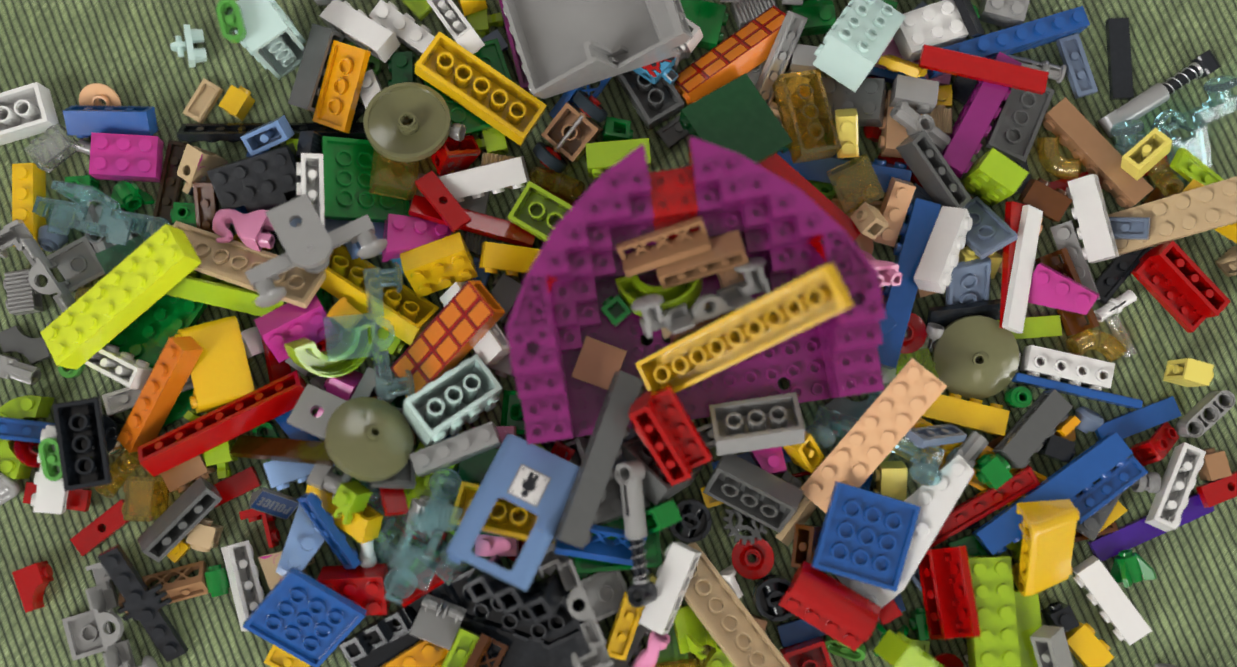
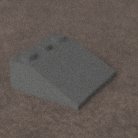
(655, 484)

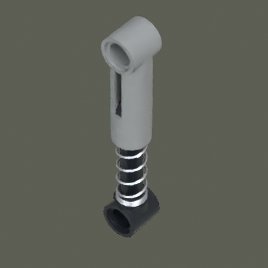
(1159, 92)
(630, 478)

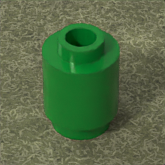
(1018, 397)
(217, 580)

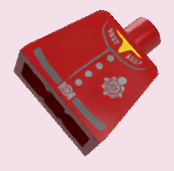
(455, 155)

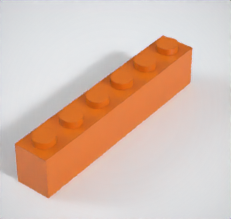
(160, 392)

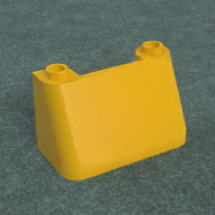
(222, 368)
(1046, 544)

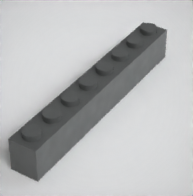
(598, 460)

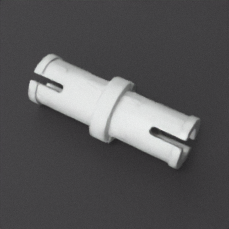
(1115, 305)

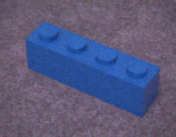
(129, 120)

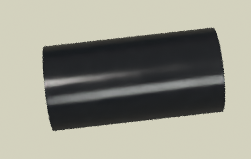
(82, 444)

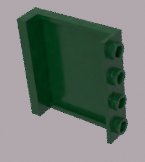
(737, 120)

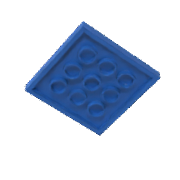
(865, 536)
(304, 618)

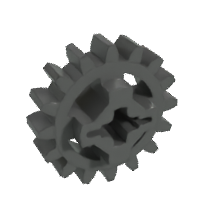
(753, 530)

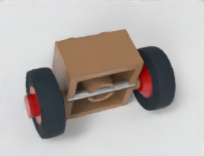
(570, 132)

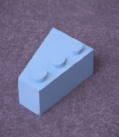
(283, 473)
(301, 544)

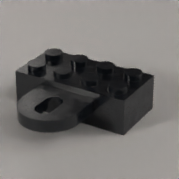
(257, 180)

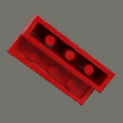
(1179, 285)
(669, 433)
(948, 594)
(830, 606)

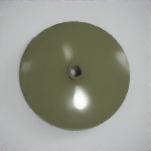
(407, 122)
(961, 345)
(368, 439)

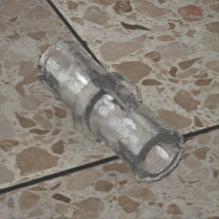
(1121, 334)

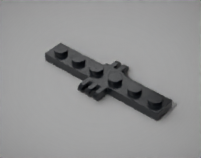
(143, 602)

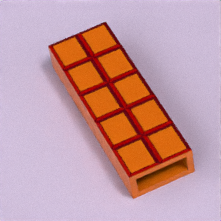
(731, 57)
(450, 335)

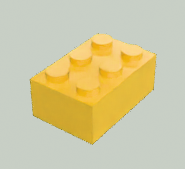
(438, 265)

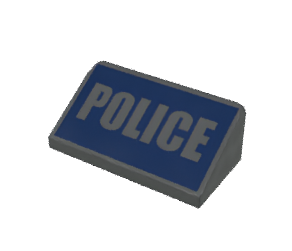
(273, 503)

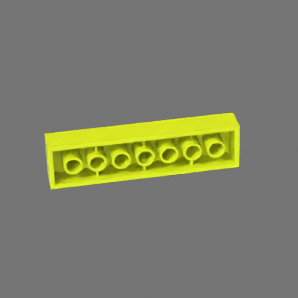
(120, 297)

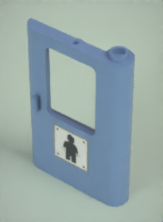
(530, 480)

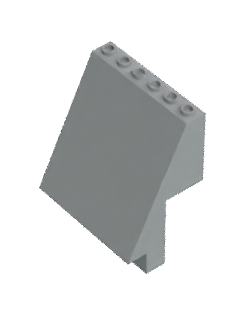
(591, 40)

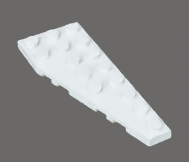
(935, 505)

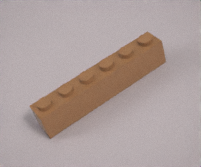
(1095, 153)

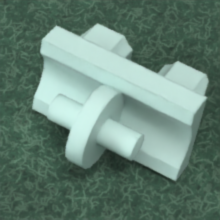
(195, 55)

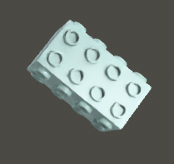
(271, 36)
(857, 41)
(452, 401)

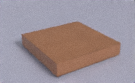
(598, 362)

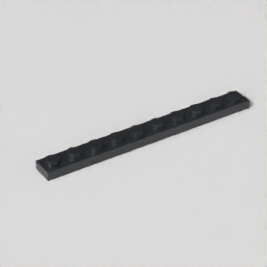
(233, 131)

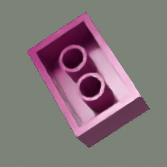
(126, 157)
(290, 324)

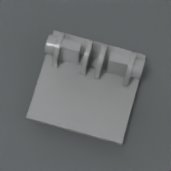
(438, 621)

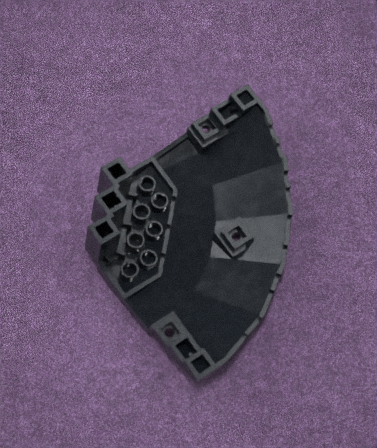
(529, 622)

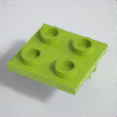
(692, 634)

